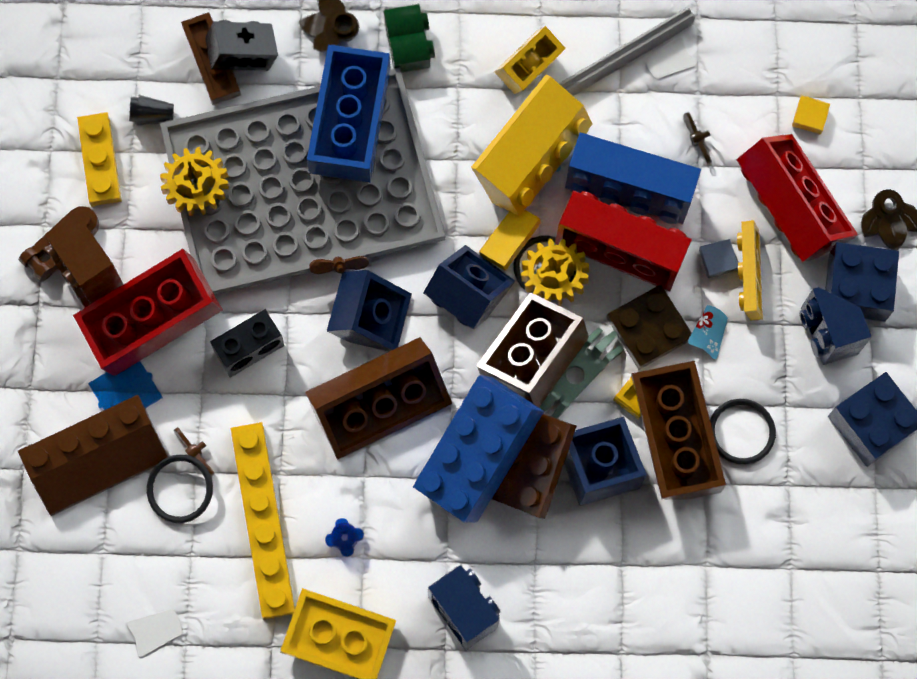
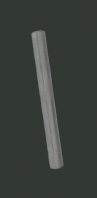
(629, 51)

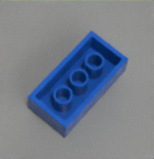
(349, 113)
(632, 178)
(478, 449)

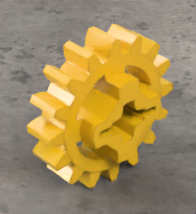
(208, 177)
(553, 276)

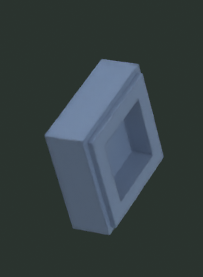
(718, 258)

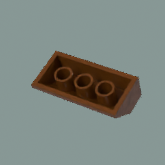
(379, 397)
(679, 432)
(93, 455)

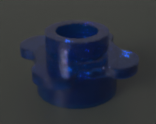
(341, 528)

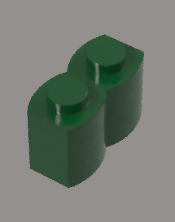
(407, 38)

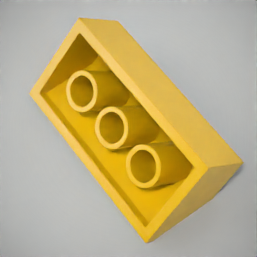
(531, 146)

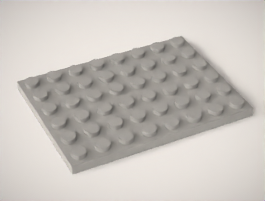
(282, 215)

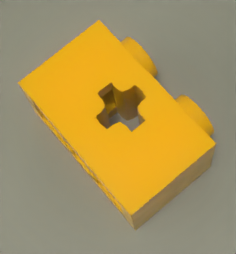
(530, 60)

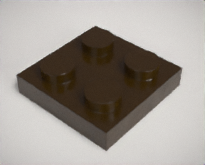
(649, 326)

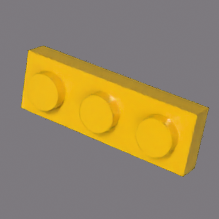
(99, 159)
(750, 270)

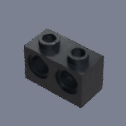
(247, 343)

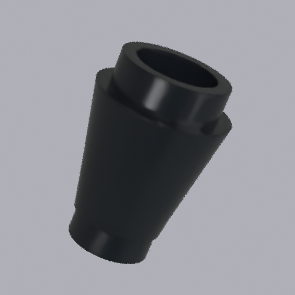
(150, 110)

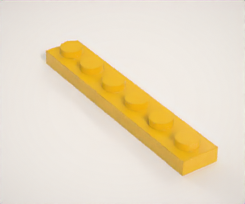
(262, 521)

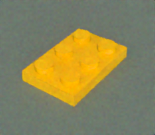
(337, 636)

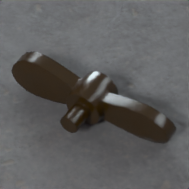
(696, 136)

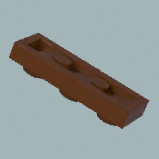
(219, 83)

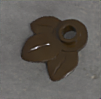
(326, 24)
(889, 224)

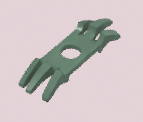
(590, 364)

